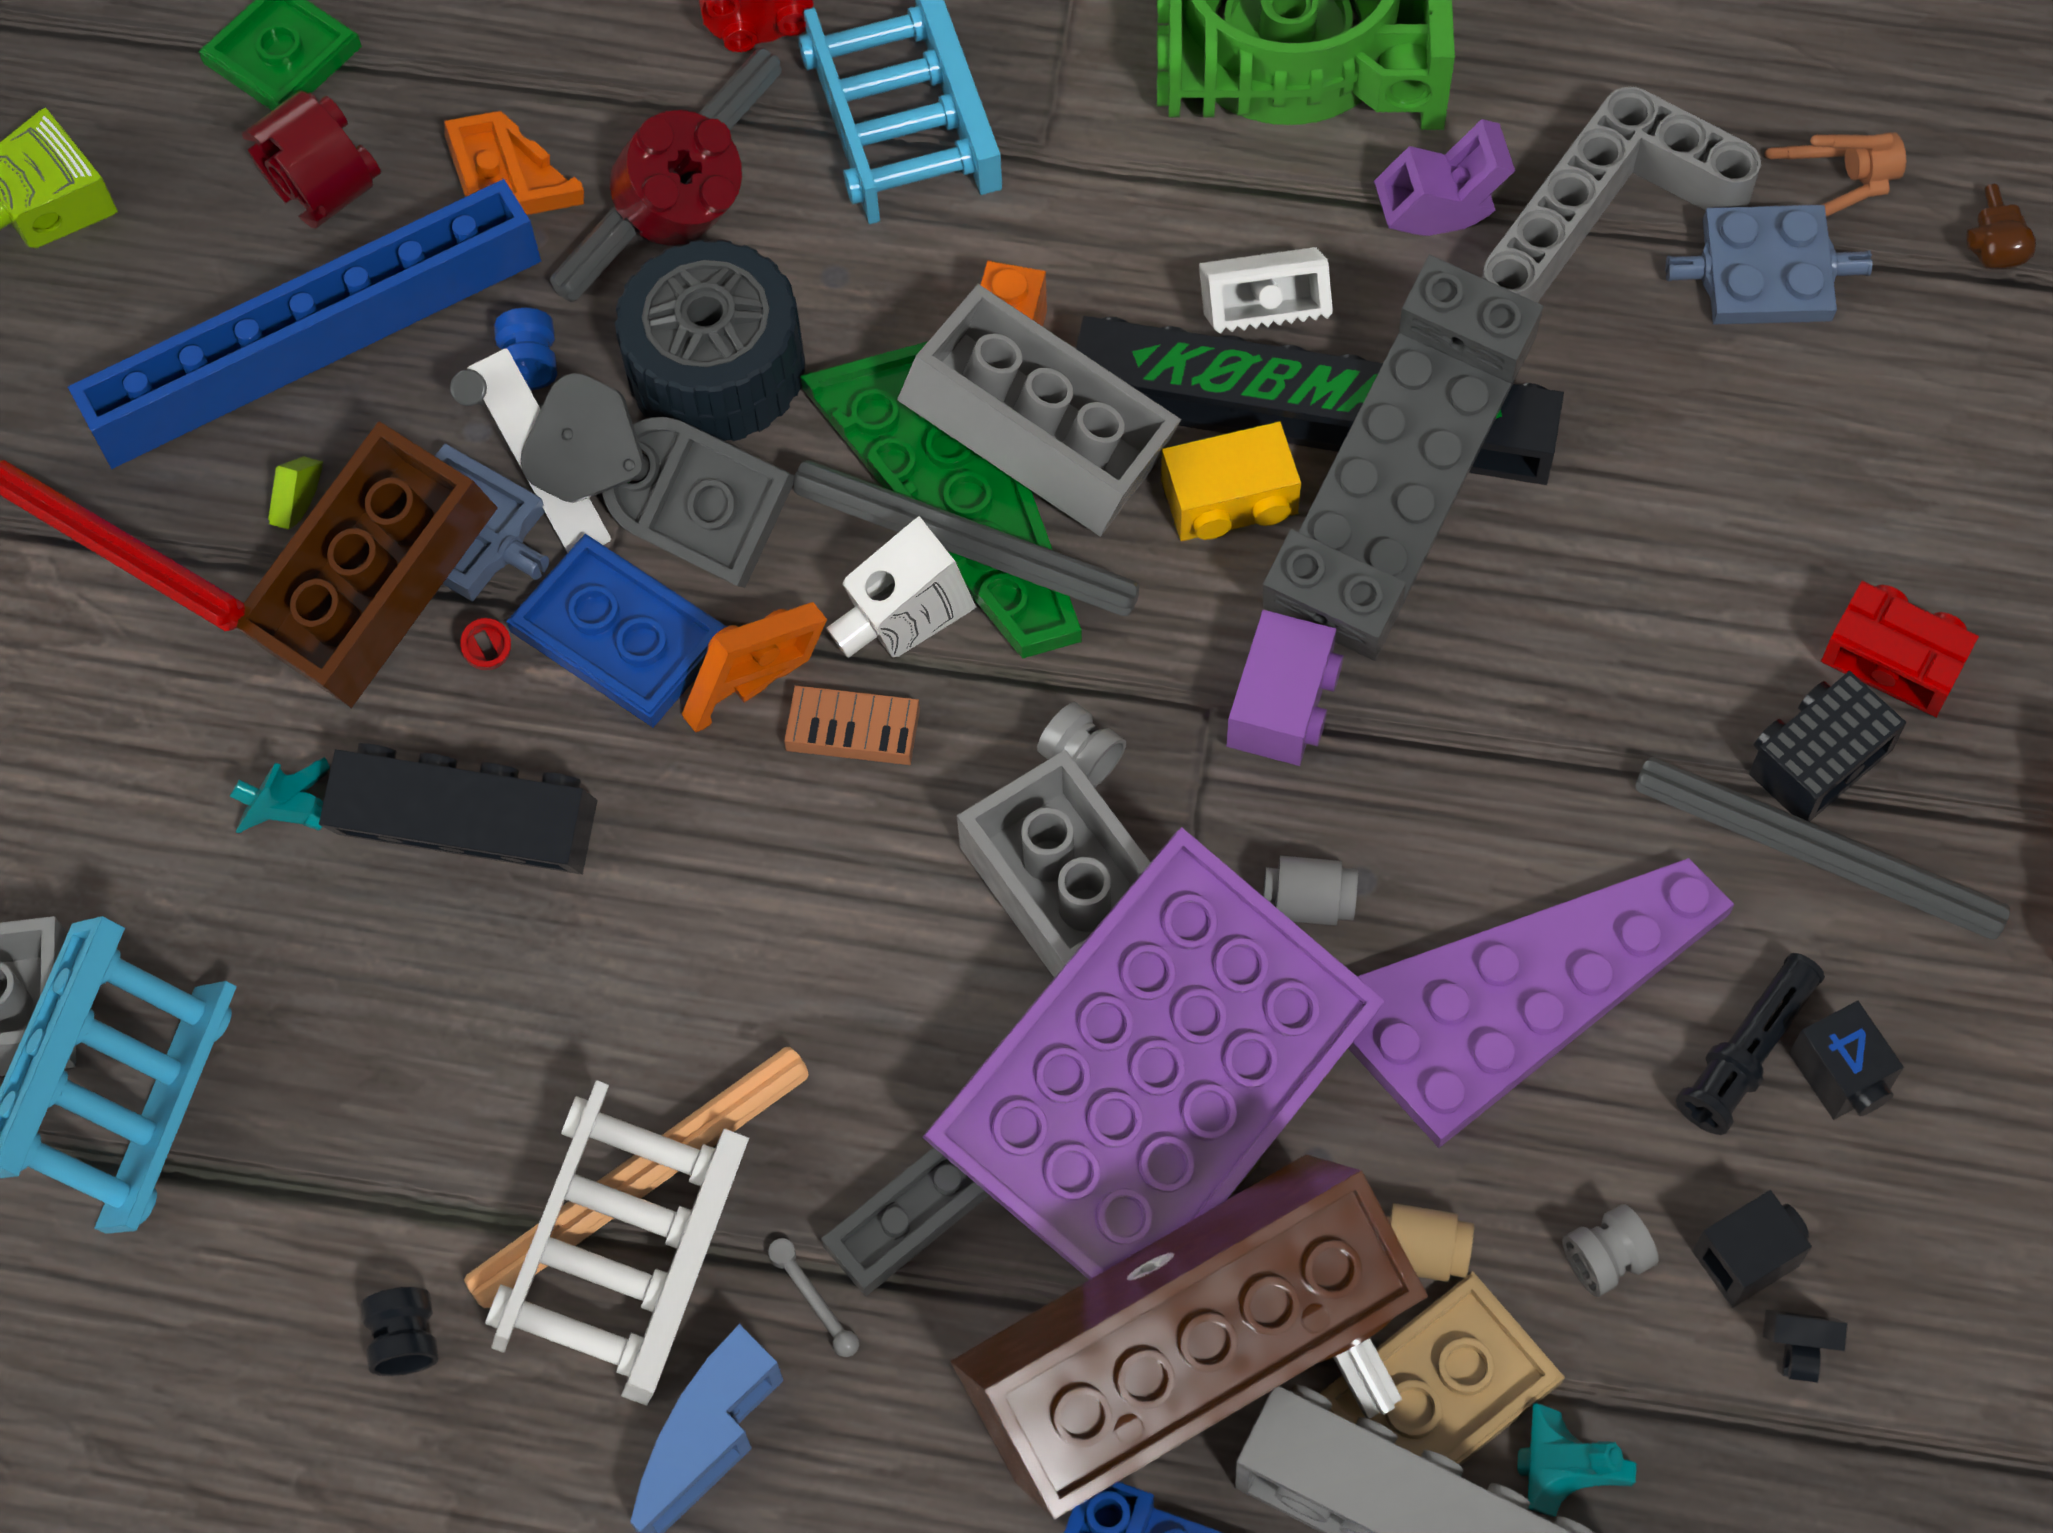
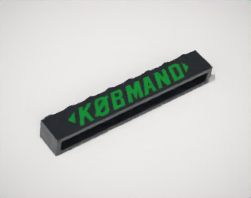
(1315, 396)

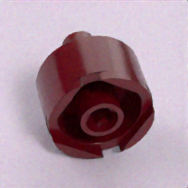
(660, 156)
(311, 157)

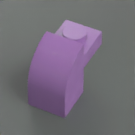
(1447, 191)

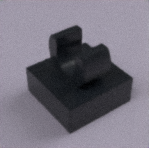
(1803, 1340)

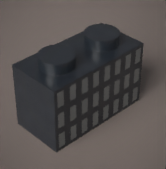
(1825, 746)

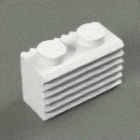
(1266, 289)

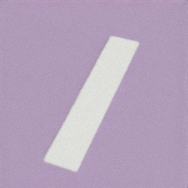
(515, 415)

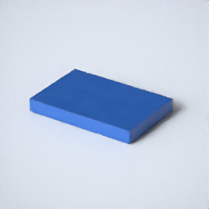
(616, 629)

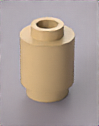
(1433, 1241)

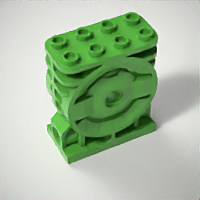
(1305, 59)

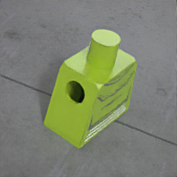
(48, 183)

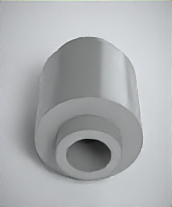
(1312, 890)

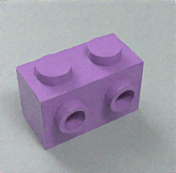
(1282, 688)

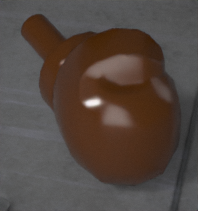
(2002, 234)

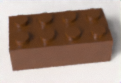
(365, 563)

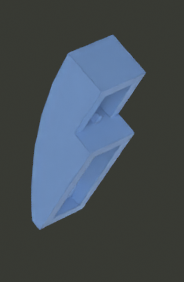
(703, 1431)

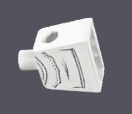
(902, 594)

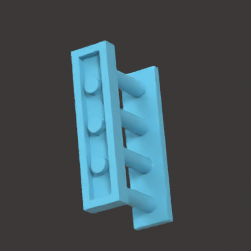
(941, 65)
(66, 1019)

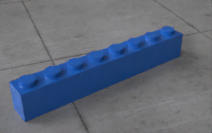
(306, 323)

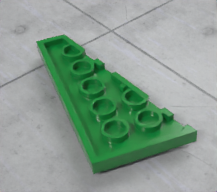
(934, 468)

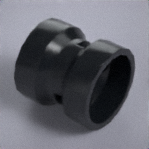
(399, 1331)

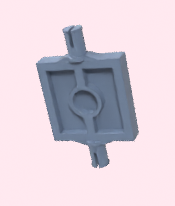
(1769, 264)
(503, 534)

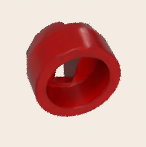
(498, 638)

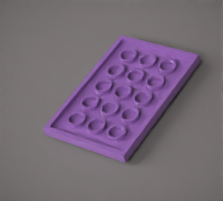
(1154, 1063)

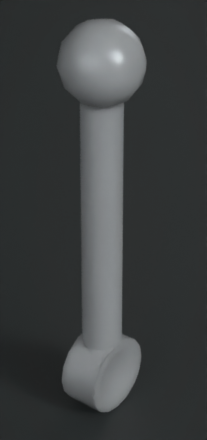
(783, 1255)

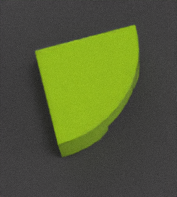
(293, 491)

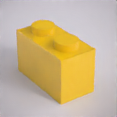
(1230, 482)

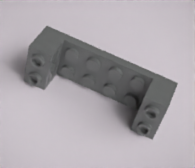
(1404, 457)

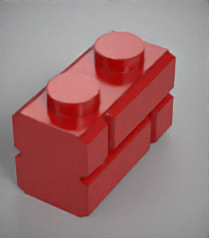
(1900, 647)

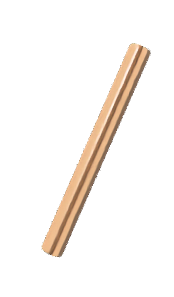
(641, 1176)

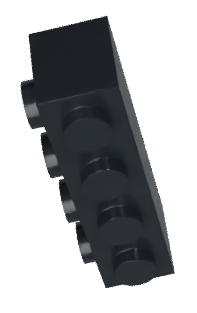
(459, 810)

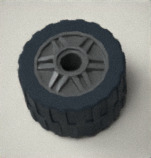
(711, 338)

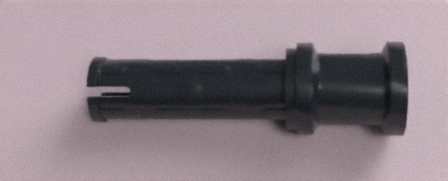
(1738, 1063)

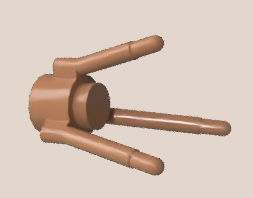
(1867, 159)

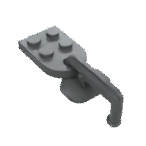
(692, 489)

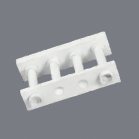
(662, 1292)

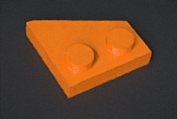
(493, 149)
(752, 658)

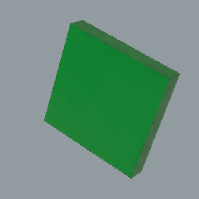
(280, 49)

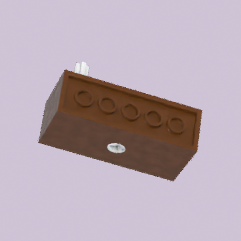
(1195, 1332)

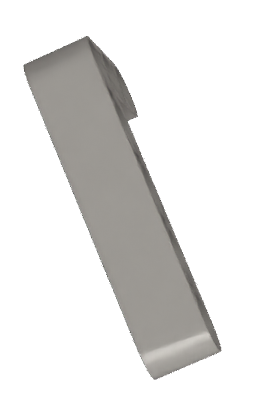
(1624, 137)

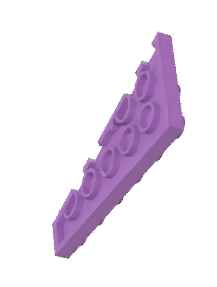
(1503, 1002)

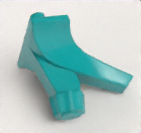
(282, 797)
(1564, 1464)

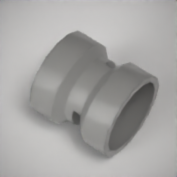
(1092, 749)
(1608, 1251)

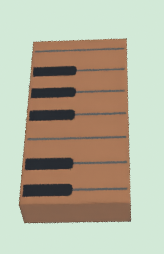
(852, 725)

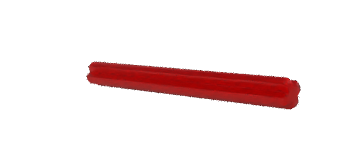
(120, 548)

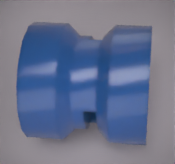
(528, 337)

